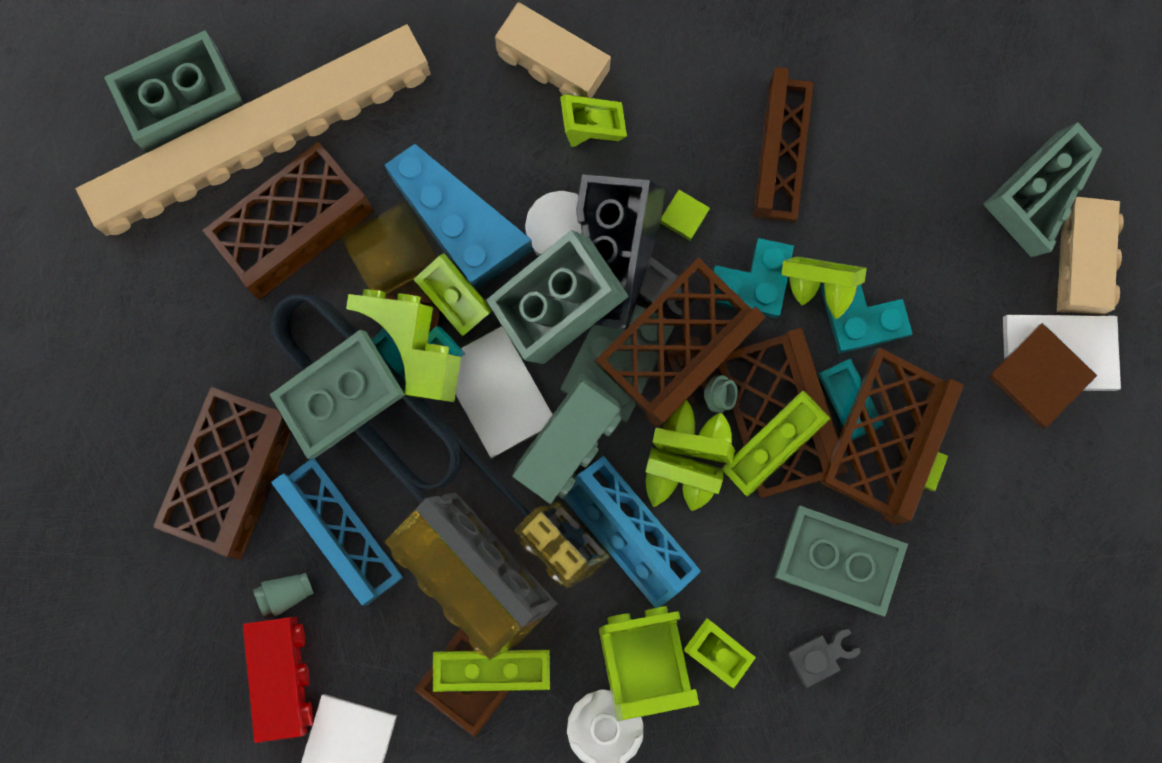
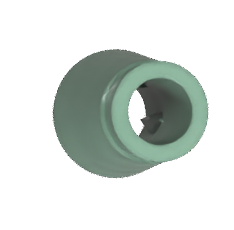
(282, 593)

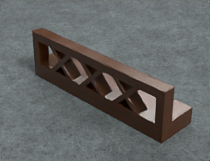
(773, 142)

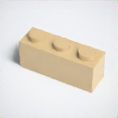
(551, 53)
(1090, 258)

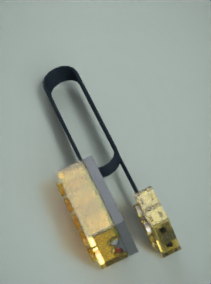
(449, 544)

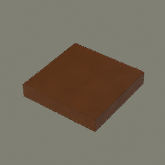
(1042, 376)
(465, 708)

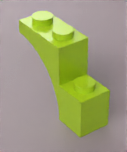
(427, 367)

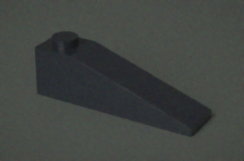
(623, 225)

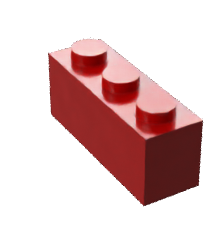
(277, 679)

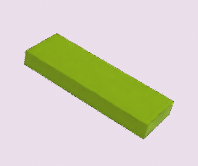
(776, 443)
(477, 673)

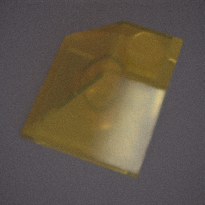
(389, 249)

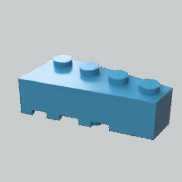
(459, 220)

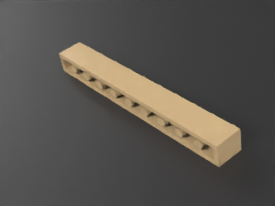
(254, 131)

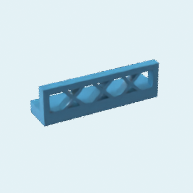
(625, 535)
(325, 538)

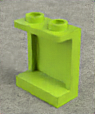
(646, 664)

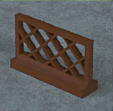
(300, 245)
(694, 370)
(805, 380)
(917, 456)
(249, 491)

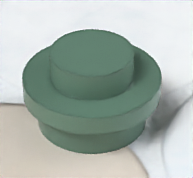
(720, 394)

